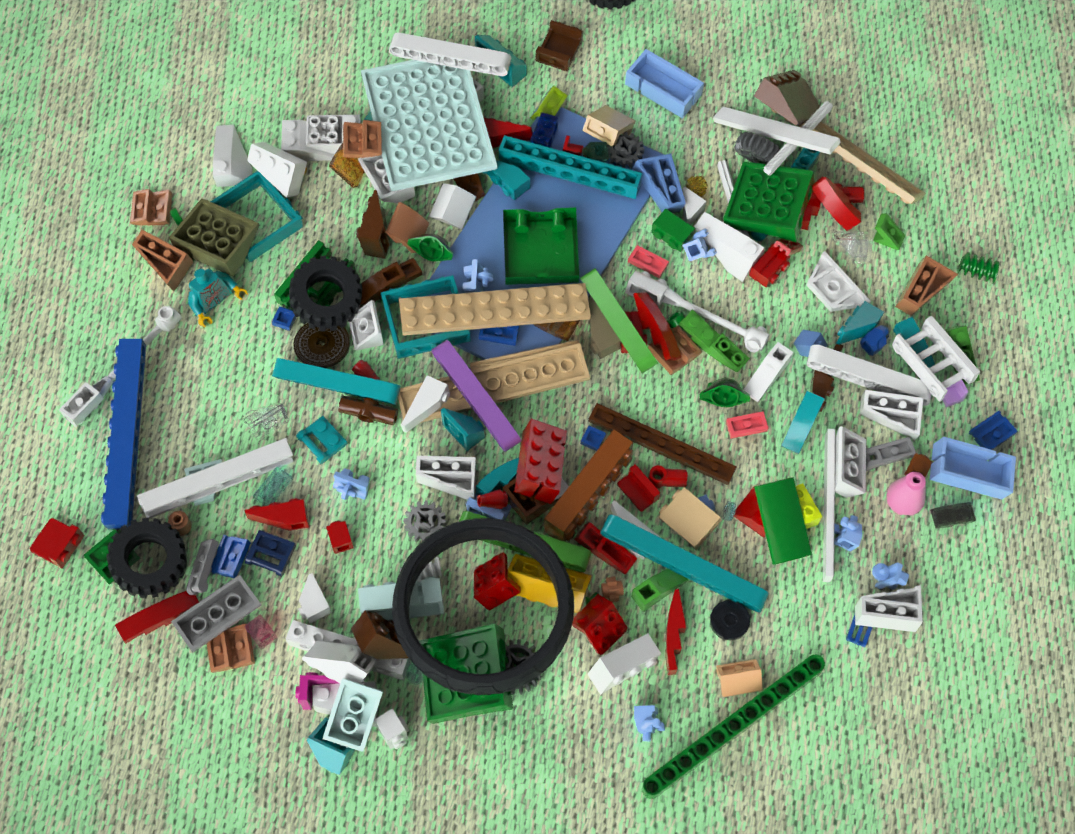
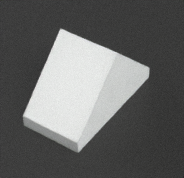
(694, 205)

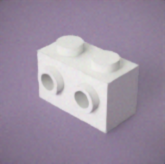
(392, 729)

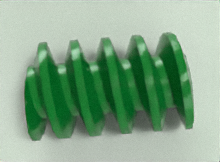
(979, 267)

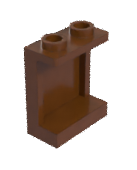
(559, 46)

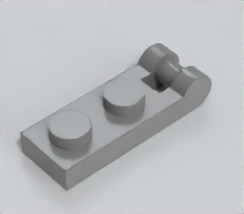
(889, 453)
(202, 567)

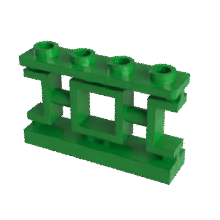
(327, 292)

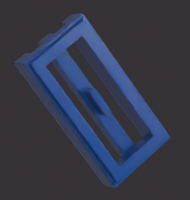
(856, 640)

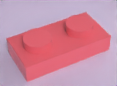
(648, 261)
(747, 424)

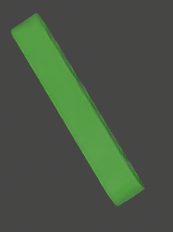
(619, 321)
(571, 555)

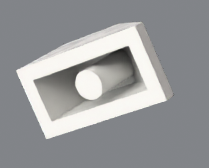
(313, 601)

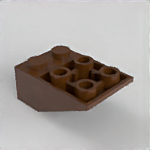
(373, 229)
(528, 507)
(377, 637)

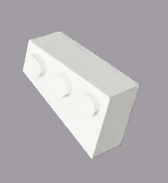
(278, 167)
(891, 610)
(325, 696)

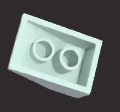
(352, 714)

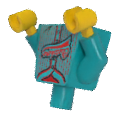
(209, 290)

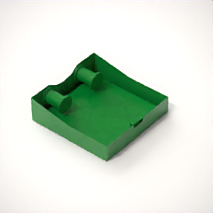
(770, 202)
(541, 246)
(471, 651)

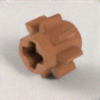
(612, 589)

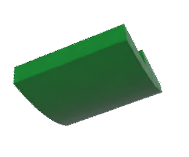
(98, 557)

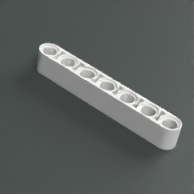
(450, 54)
(866, 373)

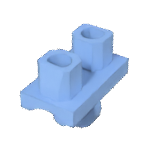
(479, 277)
(350, 486)
(889, 576)

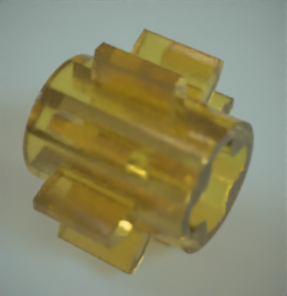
(697, 185)

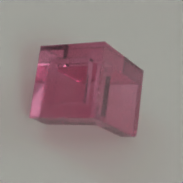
(260, 632)

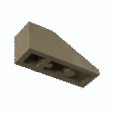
(603, 338)

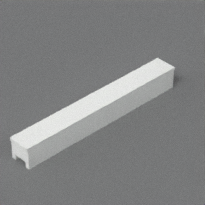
(215, 478)

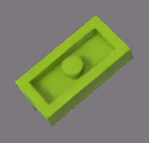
(550, 103)

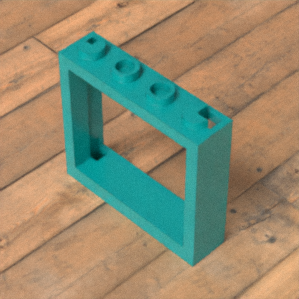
(245, 187)
(427, 343)

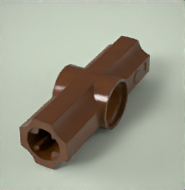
(368, 410)

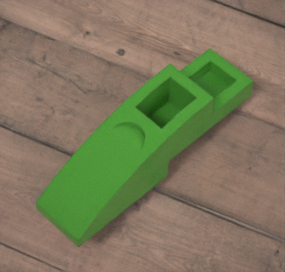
(712, 343)

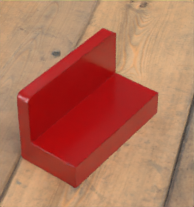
(639, 488)

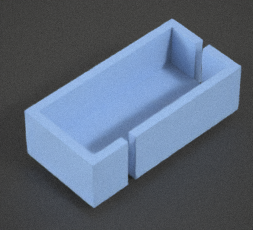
(664, 83)
(967, 468)

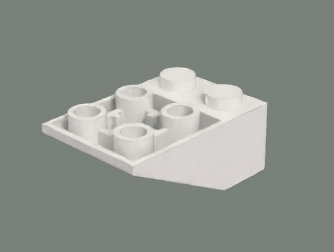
(326, 131)
(340, 661)

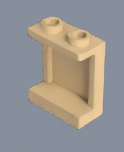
(608, 124)
(689, 517)

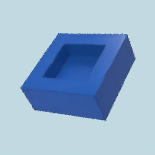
(284, 318)
(593, 438)

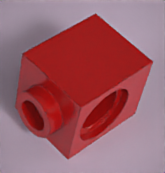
(339, 536)

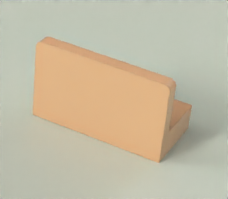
(740, 677)

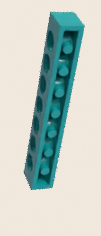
(570, 167)

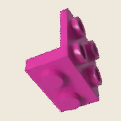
(305, 689)

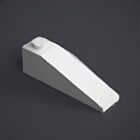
(733, 248)

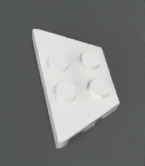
(834, 286)

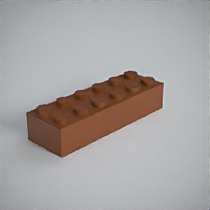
(588, 487)

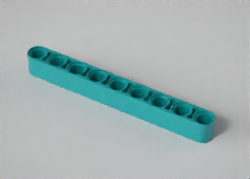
(684, 563)

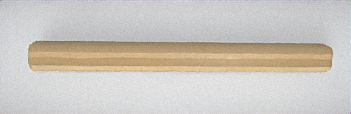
(496, 360)

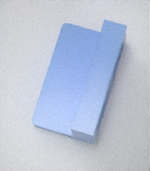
(472, 506)

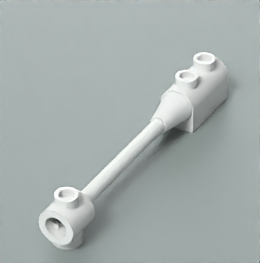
(754, 337)
(89, 397)

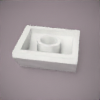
(452, 205)
(366, 328)

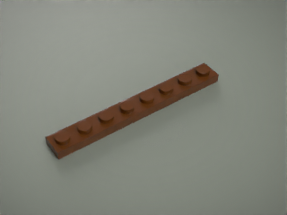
(663, 444)

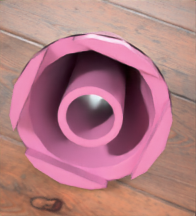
(907, 494)

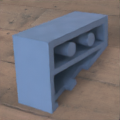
(661, 182)

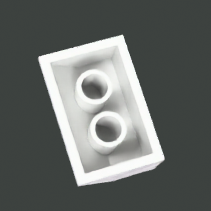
(377, 175)
(850, 463)

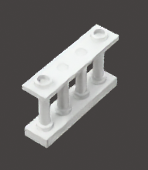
(947, 347)

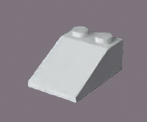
(294, 142)

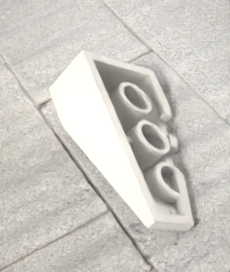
(229, 157)

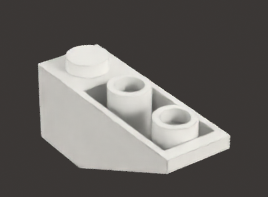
(768, 371)

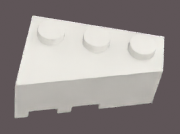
(894, 411)
(448, 474)
(624, 663)

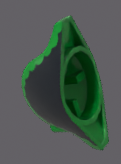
(431, 247)
(724, 393)

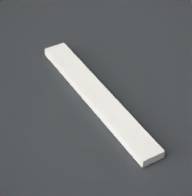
(777, 130)
(829, 506)

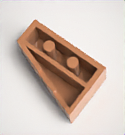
(164, 258)
(924, 284)

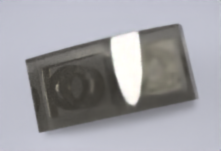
(952, 515)

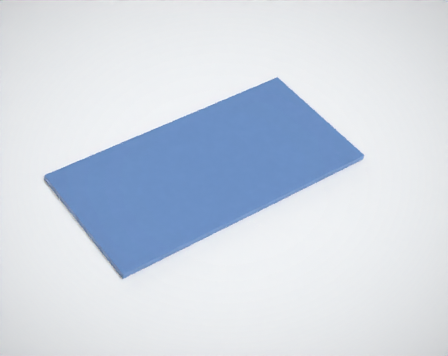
(601, 228)

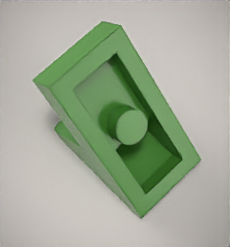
(888, 232)

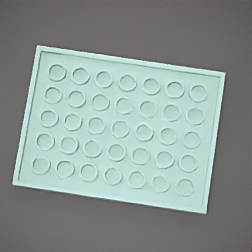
(427, 123)

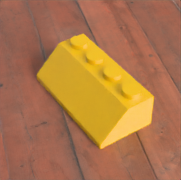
(537, 585)

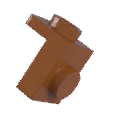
(919, 463)

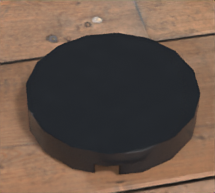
(726, 625)

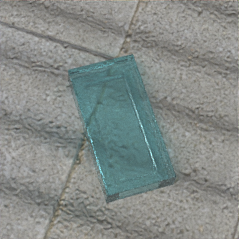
(272, 487)

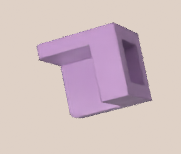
(955, 394)

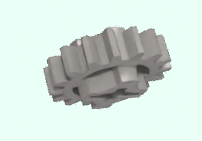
(426, 513)

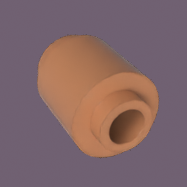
(180, 522)

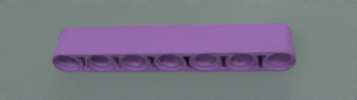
(476, 396)

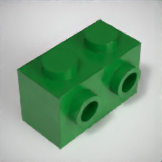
(672, 230)

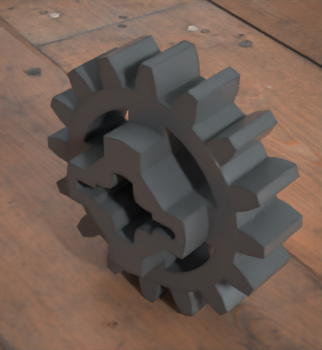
(624, 149)

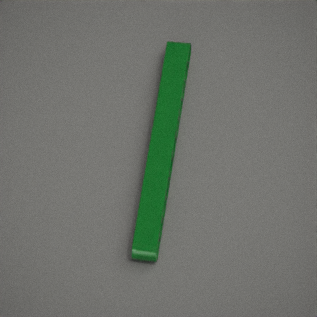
(729, 734)

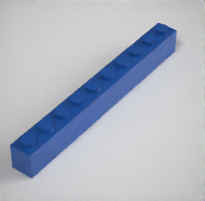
(124, 433)

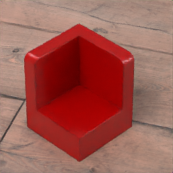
(572, 148)

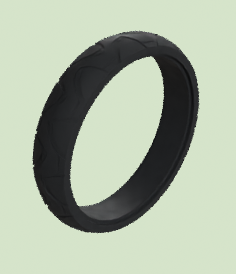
(483, 530)

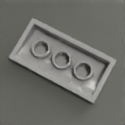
(216, 613)

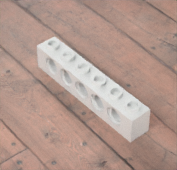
(304, 636)

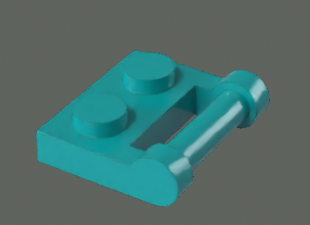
(328, 437)

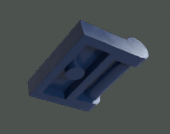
(273, 547)

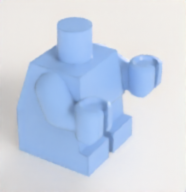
(697, 246)
(849, 534)
(646, 721)

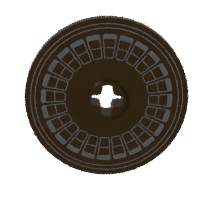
(312, 353)

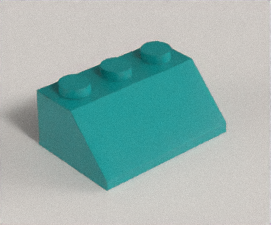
(517, 68)

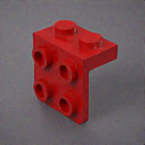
(57, 542)
(493, 584)
(600, 623)

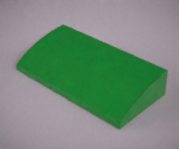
(783, 520)

